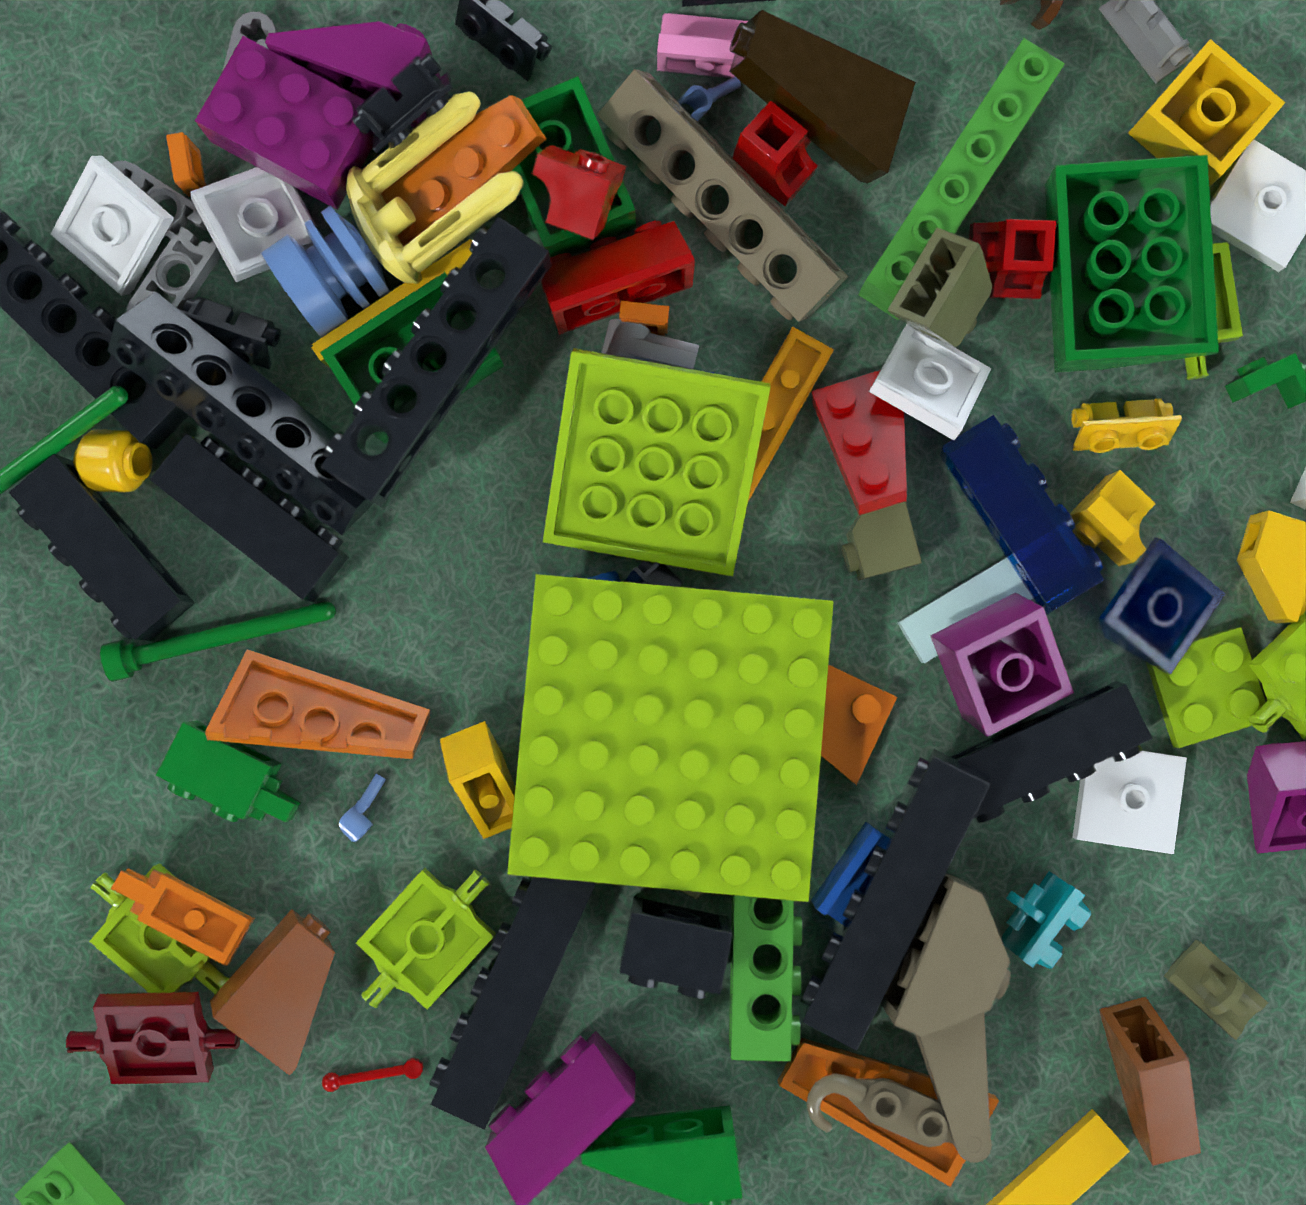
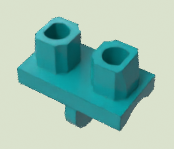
(1041, 917)

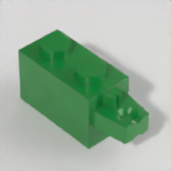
(226, 775)

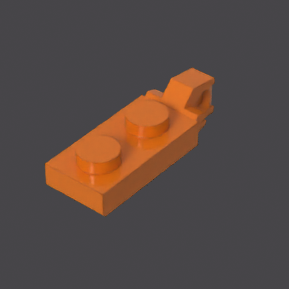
(185, 913)

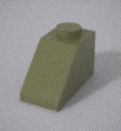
(881, 543)

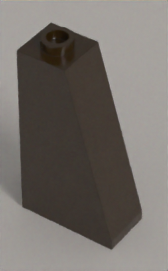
(836, 95)

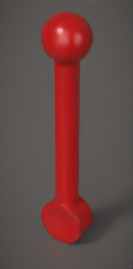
(412, 1069)

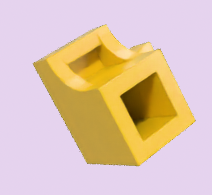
(1112, 518)

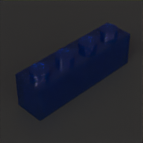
(1021, 515)

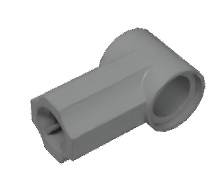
(638, 343)

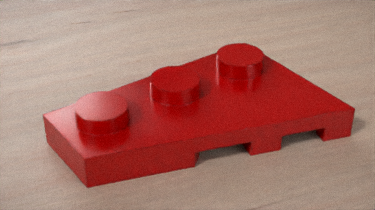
(865, 441)

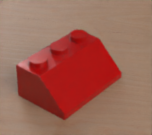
(631, 269)

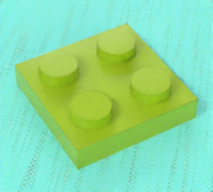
(1209, 689)

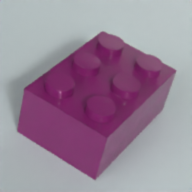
(286, 122)

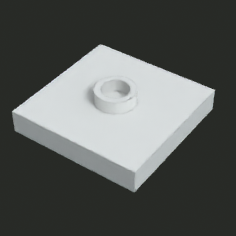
(1262, 206)
(249, 216)
(111, 225)
(931, 381)
(1132, 802)

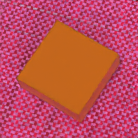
(185, 162)
(649, 315)

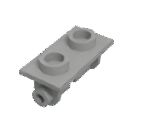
(1148, 35)

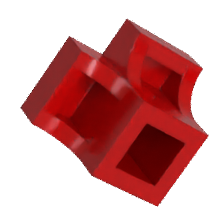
(775, 153)
(579, 188)
(1016, 255)

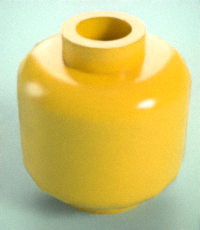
(112, 461)

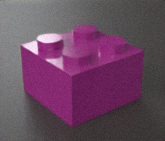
(1002, 663)

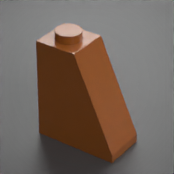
(278, 990)
(1153, 1080)

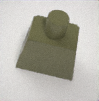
(944, 289)

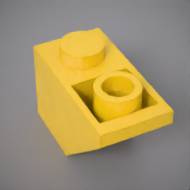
(1275, 564)

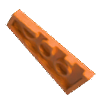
(465, 162)
(304, 709)
(852, 721)
(815, 1060)

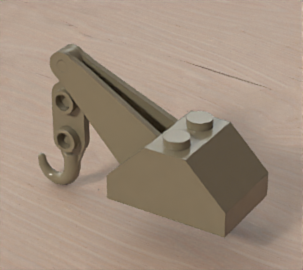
(941, 997)

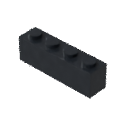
(249, 517)
(101, 548)
(1057, 747)

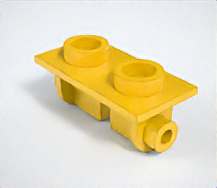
(1145, 425)

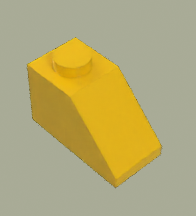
(480, 778)

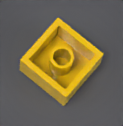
(1208, 111)

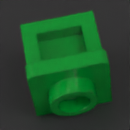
(1287, 374)

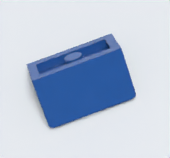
(848, 874)

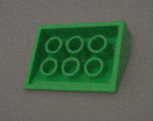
(1131, 263)

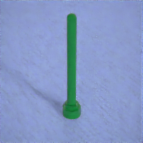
(62, 436)
(123, 659)

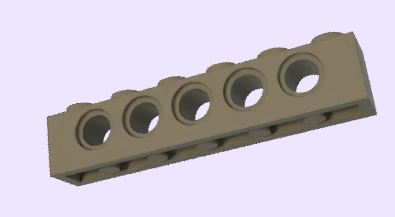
(627, 117)

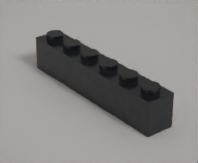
(895, 898)
(508, 997)

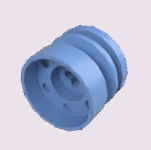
(326, 271)

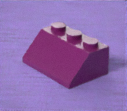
(1278, 796)
(559, 1116)

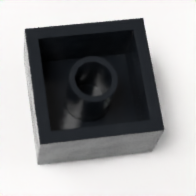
(676, 947)

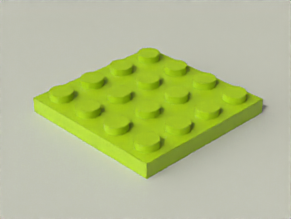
(654, 461)

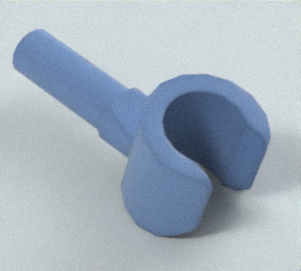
(702, 99)
(353, 822)

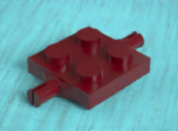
(153, 1038)

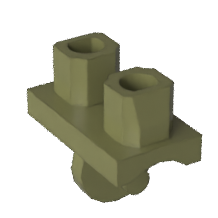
(1215, 989)

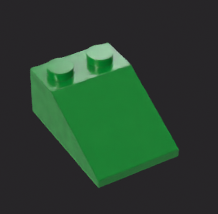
(673, 1153)

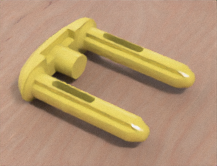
(382, 222)

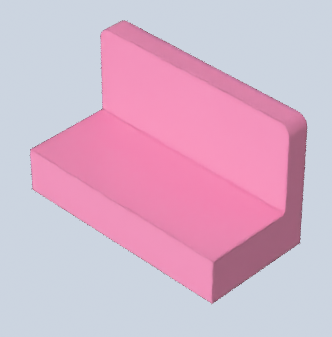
(696, 45)

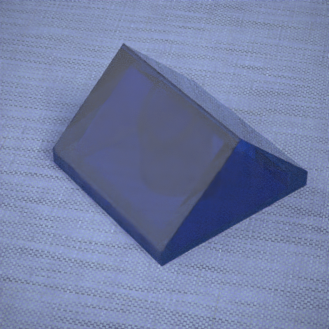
(1160, 607)

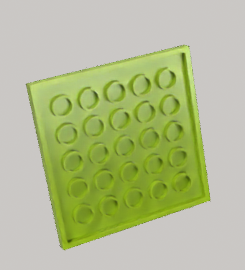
(671, 738)

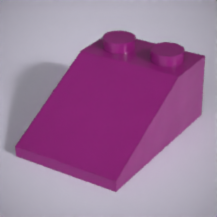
(354, 55)

